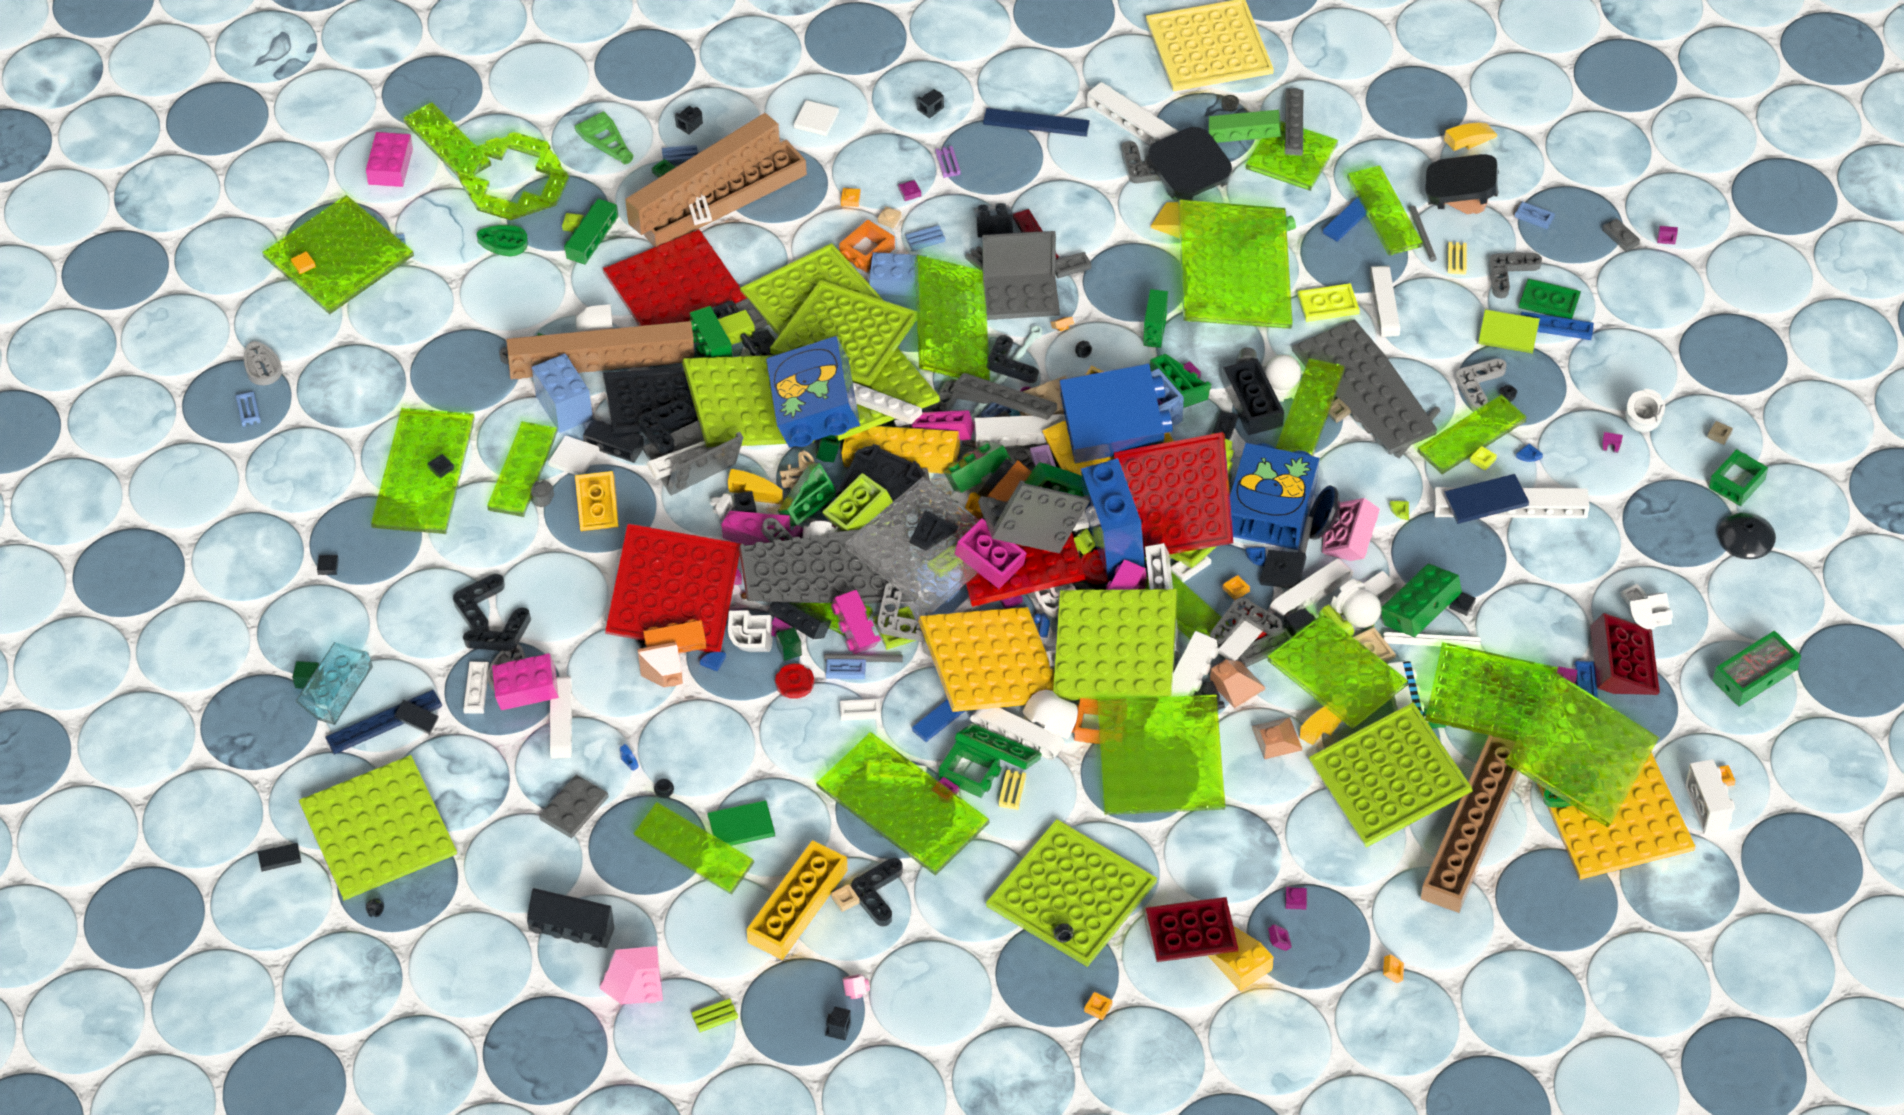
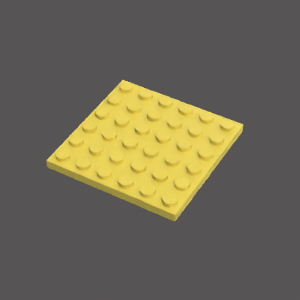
(1209, 44)

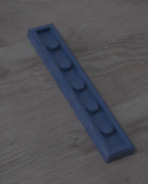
(1036, 122)
(377, 724)

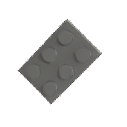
(573, 806)

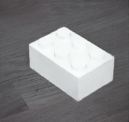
(1709, 797)

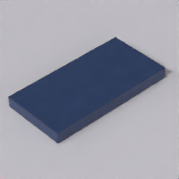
(1486, 498)

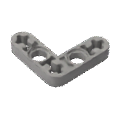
(1474, 379)
(895, 622)

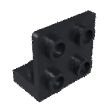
(993, 219)

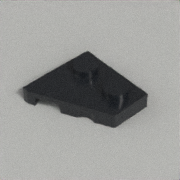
(931, 531)

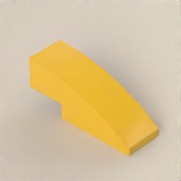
(1468, 135)
(762, 489)
(1319, 722)

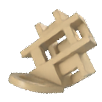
(786, 476)

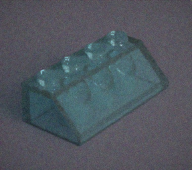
(335, 682)

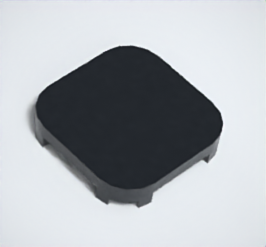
(1189, 163)
(1462, 179)
(885, 469)

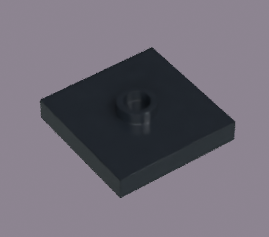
(1283, 569)

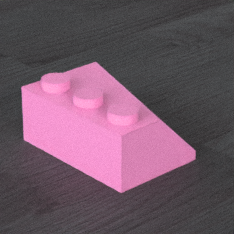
(1353, 531)
(634, 976)

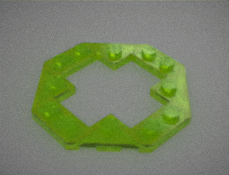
(528, 202)

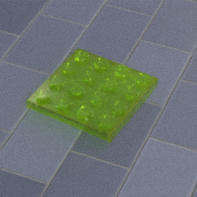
(1297, 170)

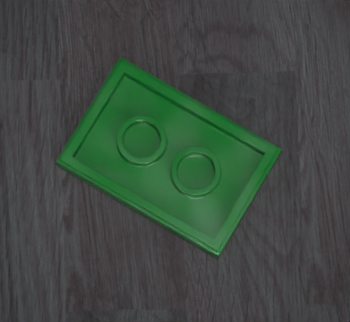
(1549, 299)
(742, 823)

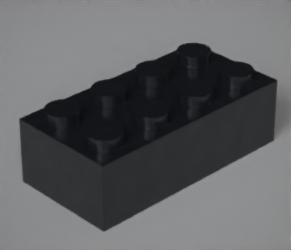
(1253, 396)

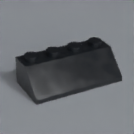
(570, 918)

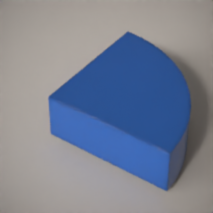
(1529, 454)
(1256, 555)
(713, 660)
(628, 757)

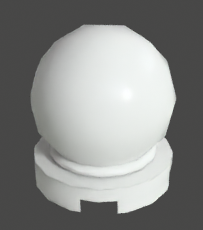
(1284, 376)
(1645, 410)
(1358, 605)

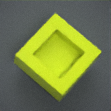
(1483, 458)

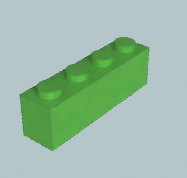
(1245, 126)

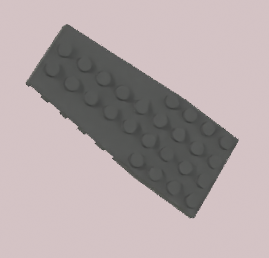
(1370, 386)
(809, 571)

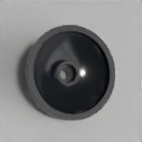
(1325, 512)
(1746, 535)

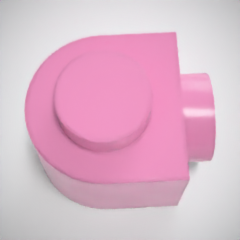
(855, 986)

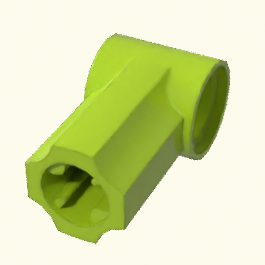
(1334, 616)

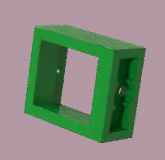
(1155, 318)
(1737, 493)
(961, 751)

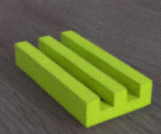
(713, 1012)

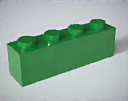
(591, 231)

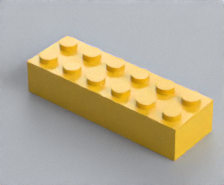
(927, 447)
(797, 900)

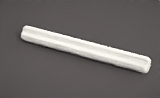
(1431, 639)

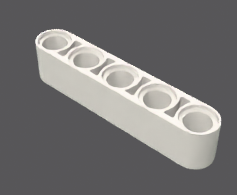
(1384, 301)
(1312, 588)
(561, 720)
(1019, 730)

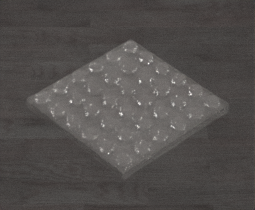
(919, 574)

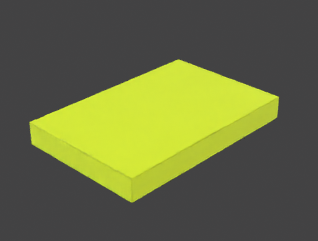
(1328, 302)

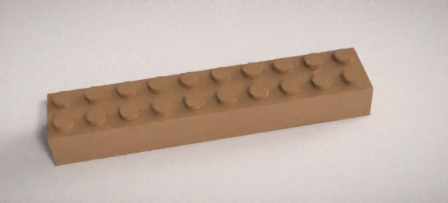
(702, 173)
(759, 180)
(604, 348)
(1471, 827)

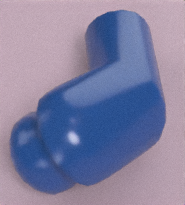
(1044, 622)

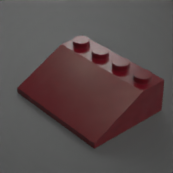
(1624, 657)
(1190, 929)

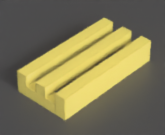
(1457, 247)
(1022, 777)

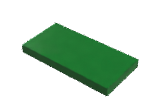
(998, 746)

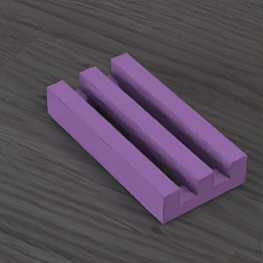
(945, 152)

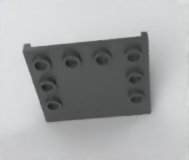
(1020, 275)
(700, 466)
(1034, 516)

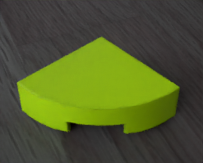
(1400, 509)

